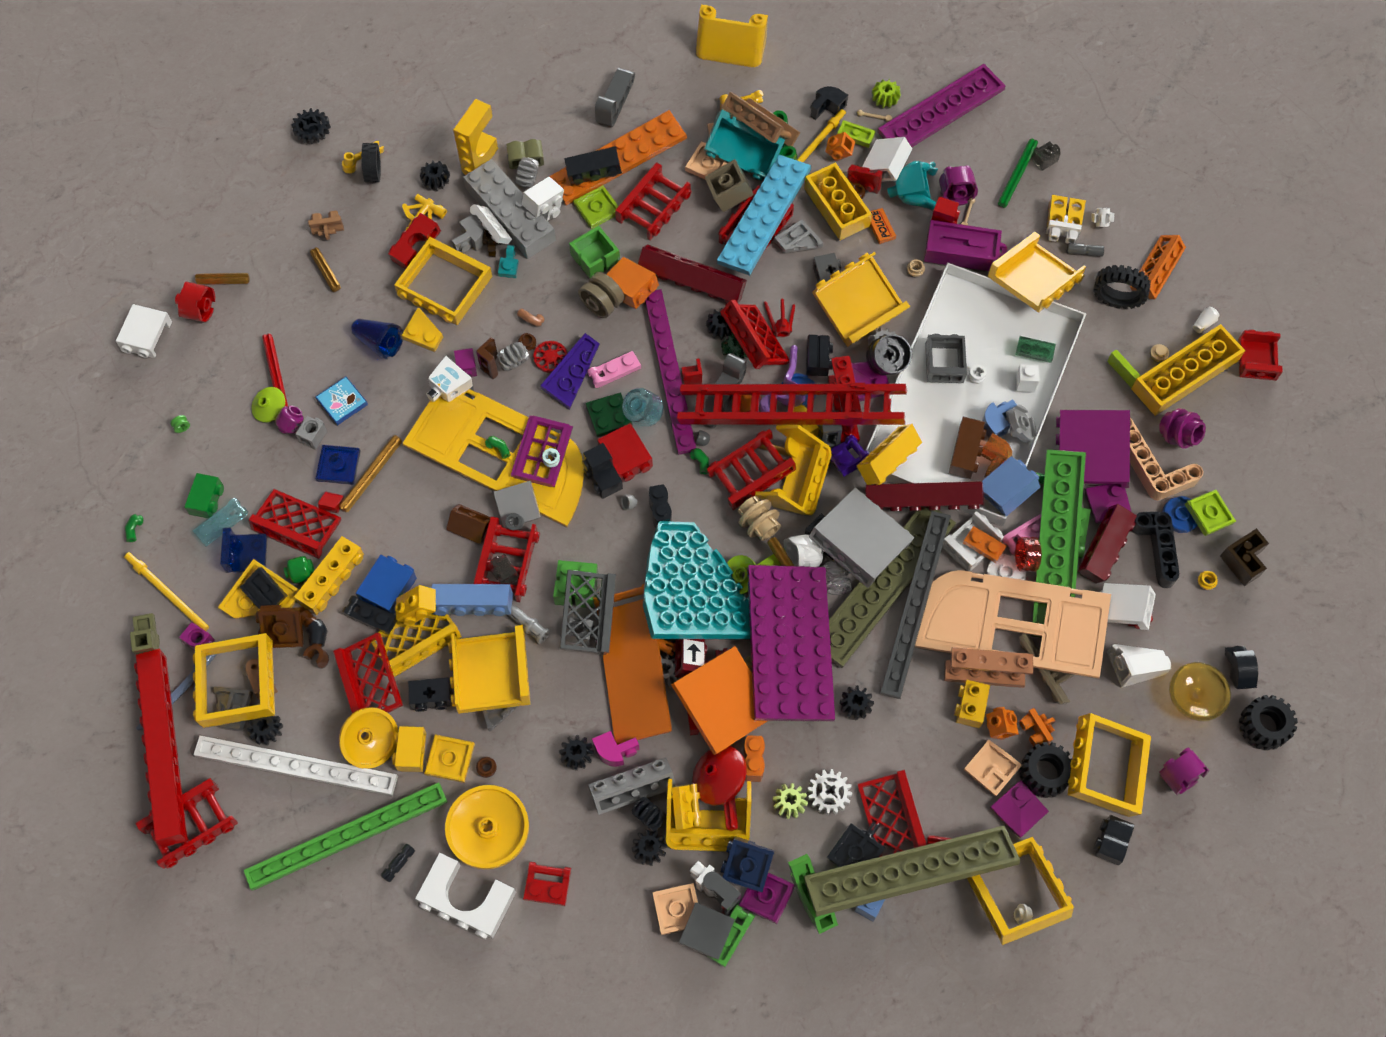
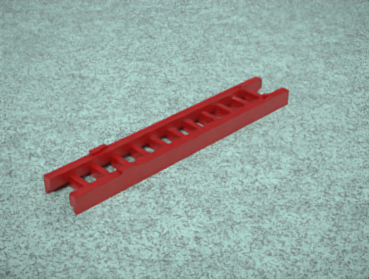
(754, 417)

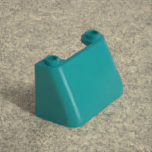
(736, 140)

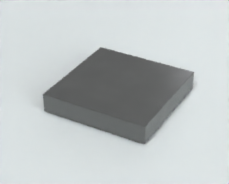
(707, 931)

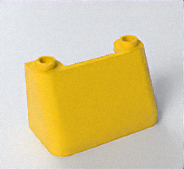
(731, 40)

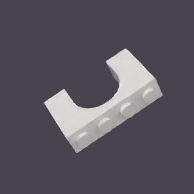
(483, 919)

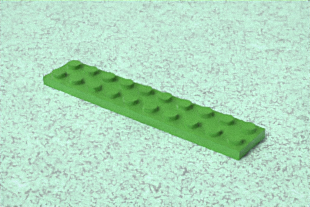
(1060, 522)

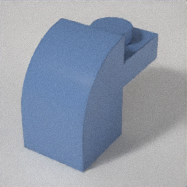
(996, 417)

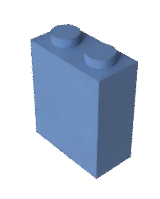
(1010, 485)

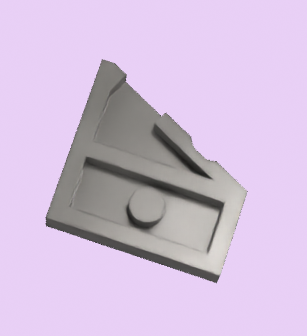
(798, 238)

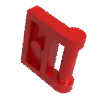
(547, 891)

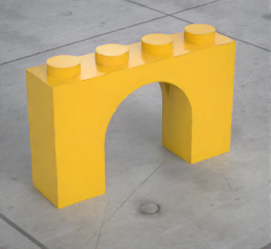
(472, 144)

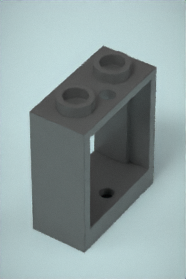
(946, 374)

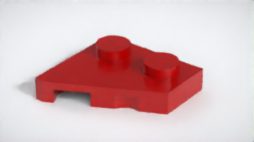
(869, 180)

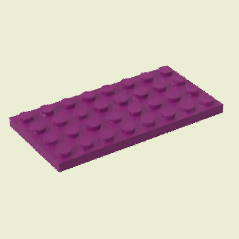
(790, 643)

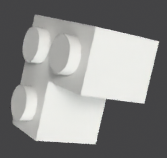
(544, 199)

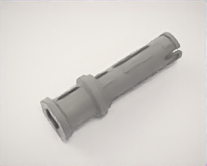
(529, 624)

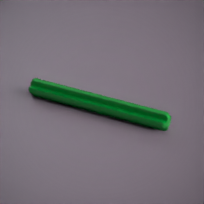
(1017, 173)

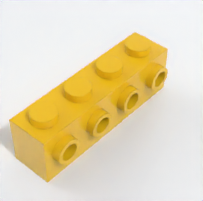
(889, 454)
(329, 576)

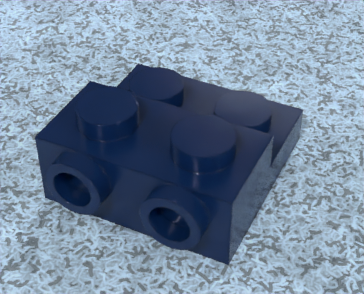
(747, 864)

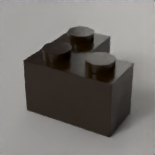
(1242, 557)

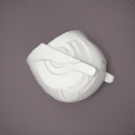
(803, 551)

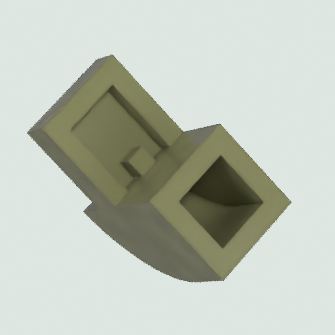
(145, 634)

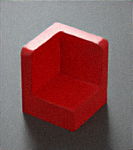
(692, 374)

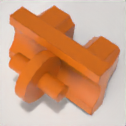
(1041, 726)

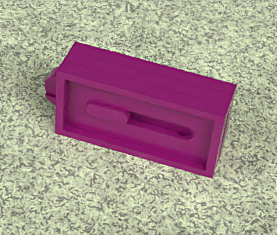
(963, 245)

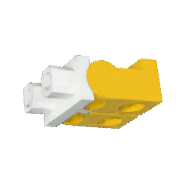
(1064, 218)

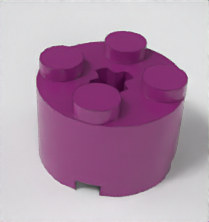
(958, 184)
(1184, 771)

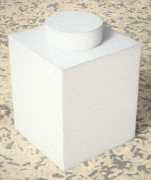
(1027, 378)

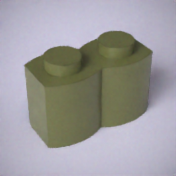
(517, 150)

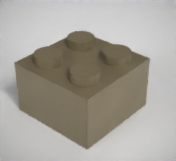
(728, 185)

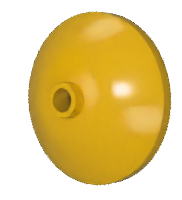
(376, 745)

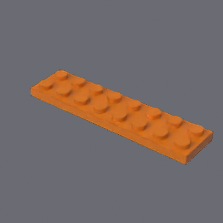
(632, 151)

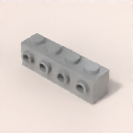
(631, 785)

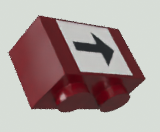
(689, 655)

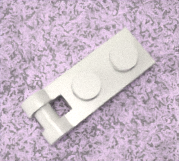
(491, 224)

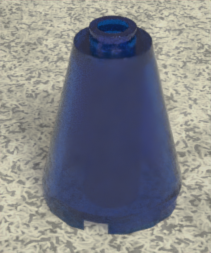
(379, 336)

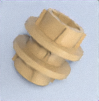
(759, 518)

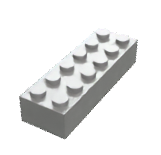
(504, 199)

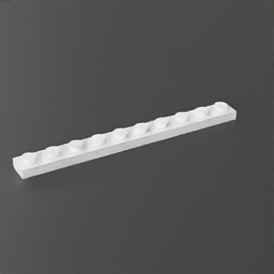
(295, 765)

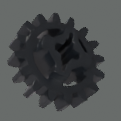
(311, 126)

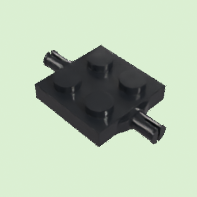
(856, 846)

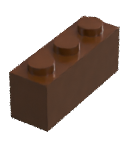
(967, 448)

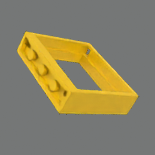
(455, 257)
(266, 681)
(1136, 767)
(1054, 885)

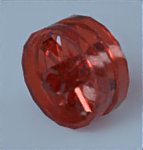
(1028, 554)

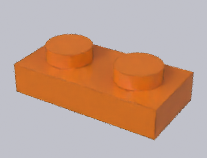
(984, 544)

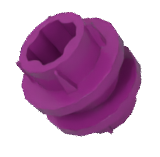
(1182, 428)

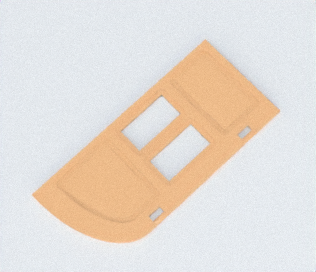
(966, 612)

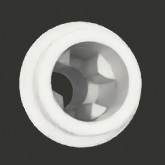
(1206, 319)

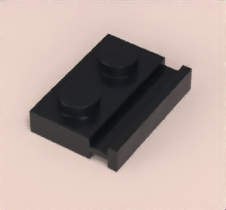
(263, 589)

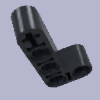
(1159, 548)

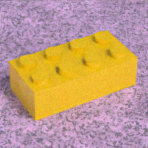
(837, 201)

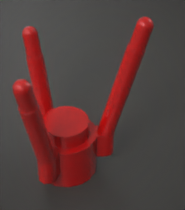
(782, 327)

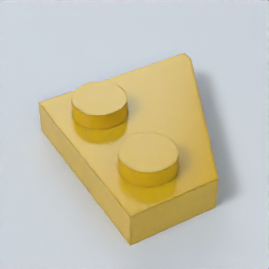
(422, 332)

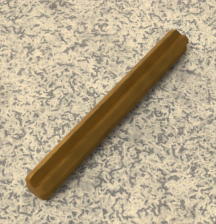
(370, 473)

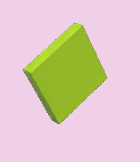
(596, 206)
(1210, 512)

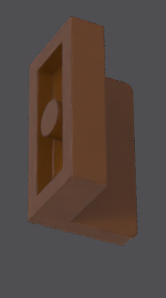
(486, 357)
(468, 523)

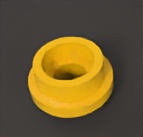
(1211, 576)

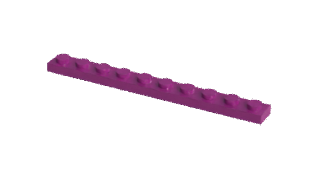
(669, 370)

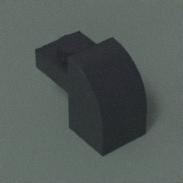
(828, 99)
(1244, 667)

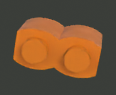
(753, 755)

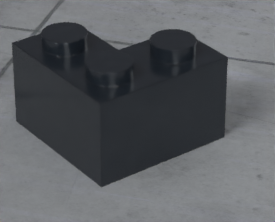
(600, 468)

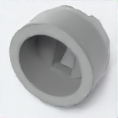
(628, 502)

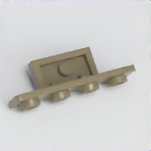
(1049, 677)

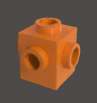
(840, 146)
(1002, 723)

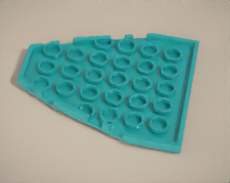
(691, 588)

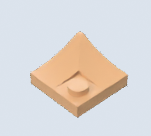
(992, 767)

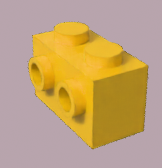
(415, 604)
(972, 703)
(410, 749)

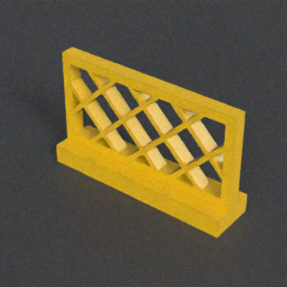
(422, 647)

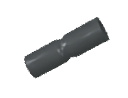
(1080, 249)

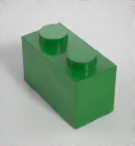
(204, 496)

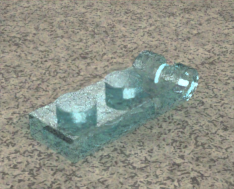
(213, 527)

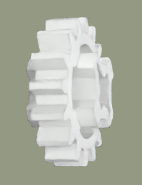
(824, 785)

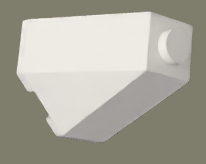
(1137, 664)

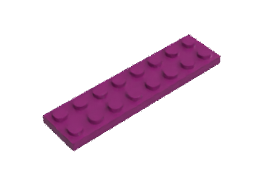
(944, 106)

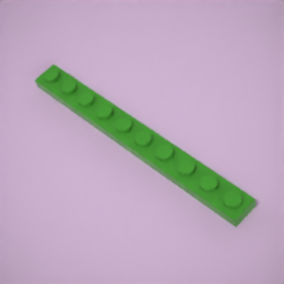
(345, 836)

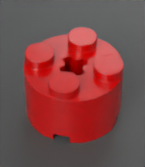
(195, 302)

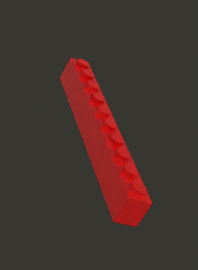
(161, 749)

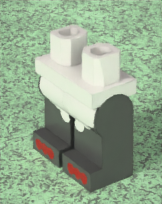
(715, 887)

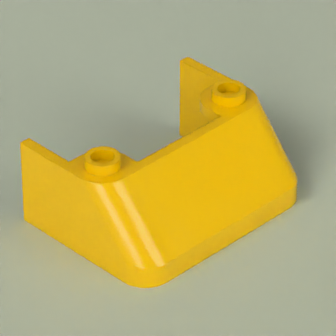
(805, 484)
(712, 833)

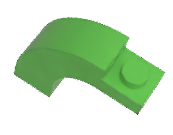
(799, 868)

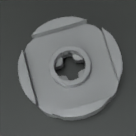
(1021, 425)

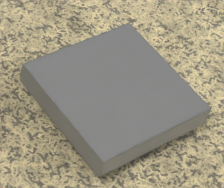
(518, 500)

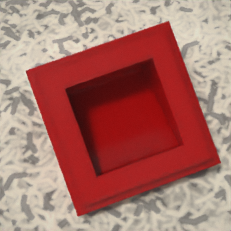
(330, 502)

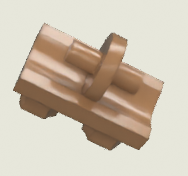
(326, 226)

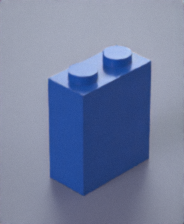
(386, 583)

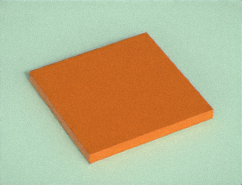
(720, 699)

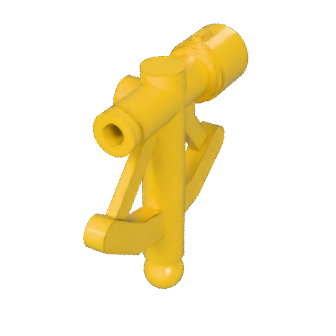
(425, 205)

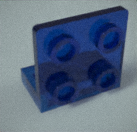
(240, 550)

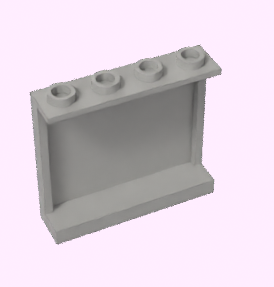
(861, 537)

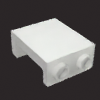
(142, 331)
(963, 554)
(1130, 604)

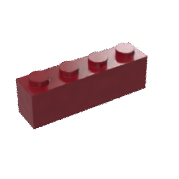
(1107, 543)

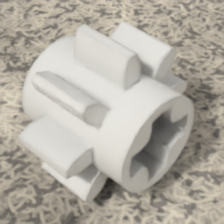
(1103, 217)

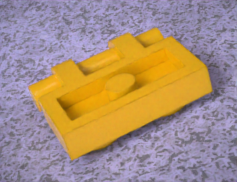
(686, 806)

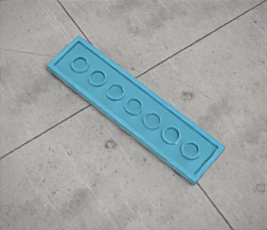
(764, 215)

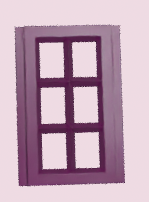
(528, 437)

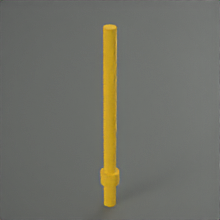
(832, 124)
(141, 568)

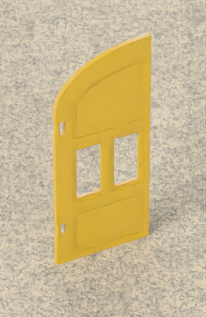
(449, 428)

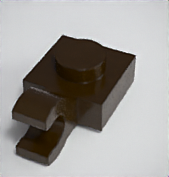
(487, 240)

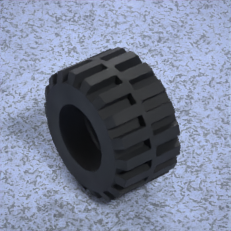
(1278, 712)
(1037, 782)

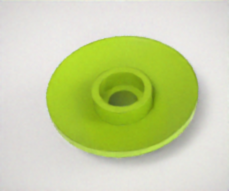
(268, 404)
(739, 565)

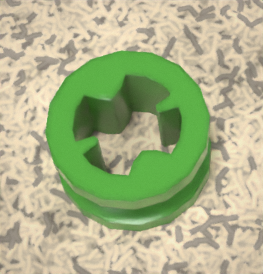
(180, 424)

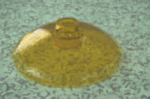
(1207, 683)

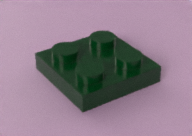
(607, 414)

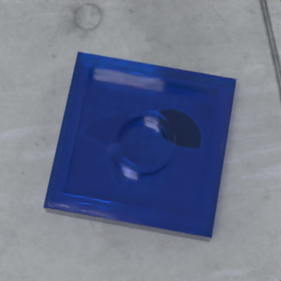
(338, 464)

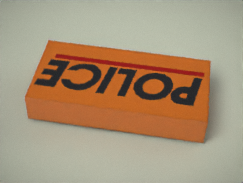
(881, 226)

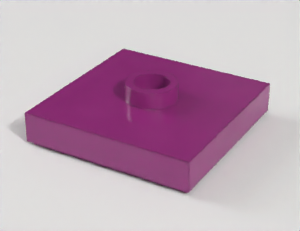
(771, 901)

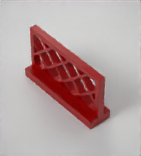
(752, 343)
(290, 537)
(351, 681)
(908, 807)

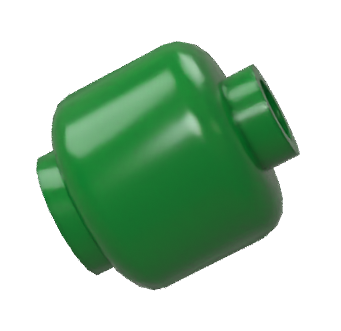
(299, 569)

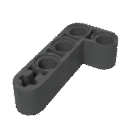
(609, 107)
(733, 373)

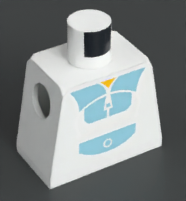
(448, 381)

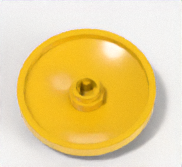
(487, 827)

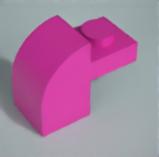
(610, 752)

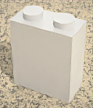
(889, 157)

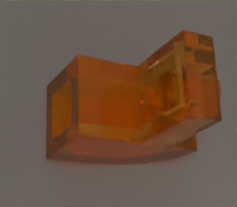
(996, 451)

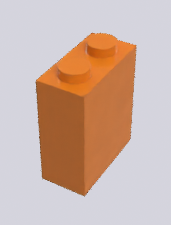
(634, 281)

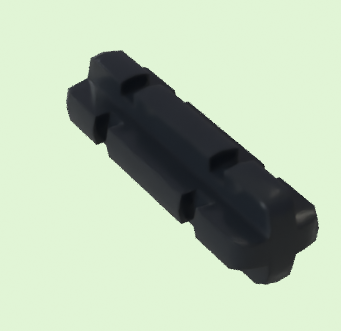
(398, 862)

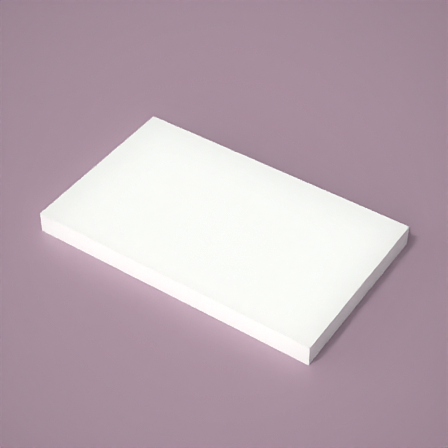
(991, 326)

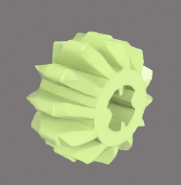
(793, 795)

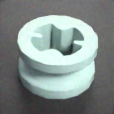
(548, 462)

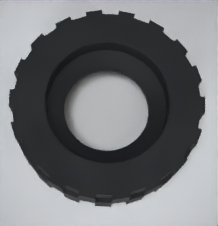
(371, 162)

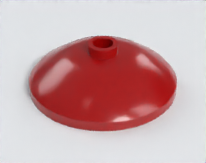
(719, 776)

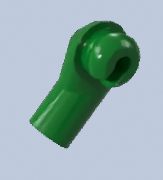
(131, 525)

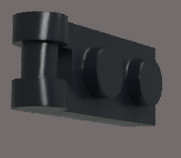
(370, 615)

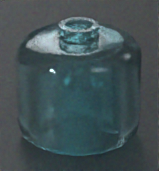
(642, 407)

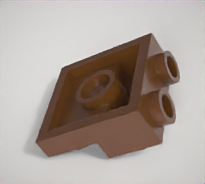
(281, 625)

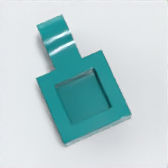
(508, 266)

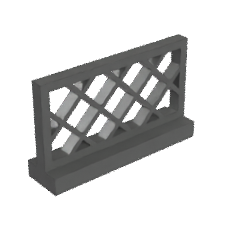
(604, 616)

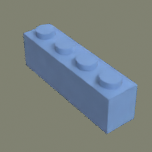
(473, 599)

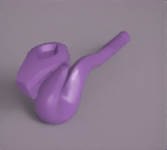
(784, 399)

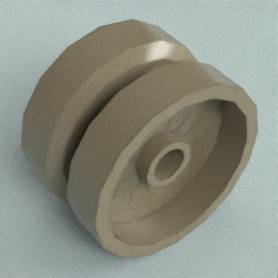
(601, 294)

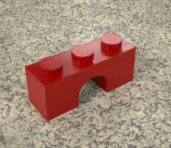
(419, 230)

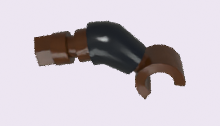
(317, 637)

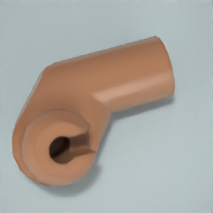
(528, 317)

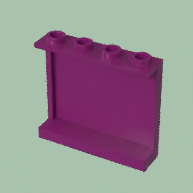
(1104, 439)

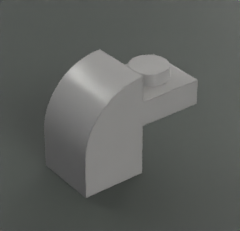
(472, 234)

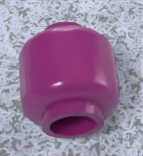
(289, 419)

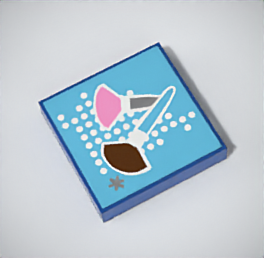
(341, 400)

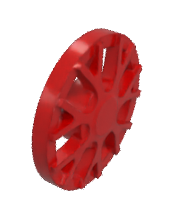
(549, 356)

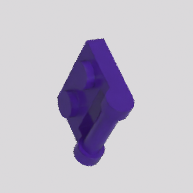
(842, 457)

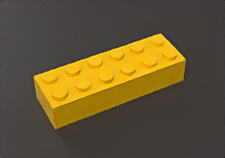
(1187, 369)

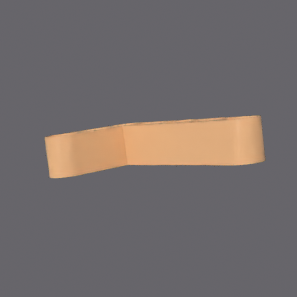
(1158, 478)

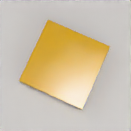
(449, 758)

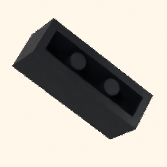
(593, 166)

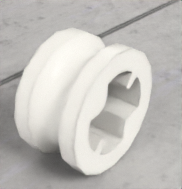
(979, 368)

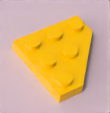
(238, 603)

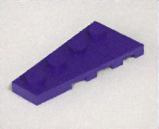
(570, 372)

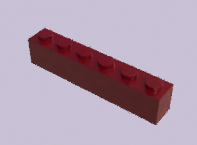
(692, 274)
(927, 495)

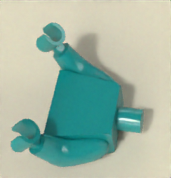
(913, 184)

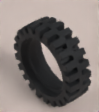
(1125, 276)

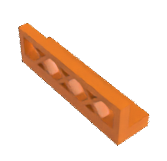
(1162, 265)

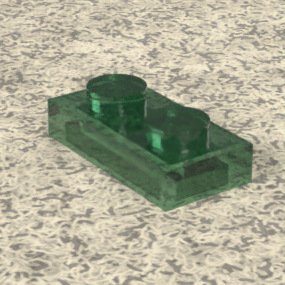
(1035, 349)

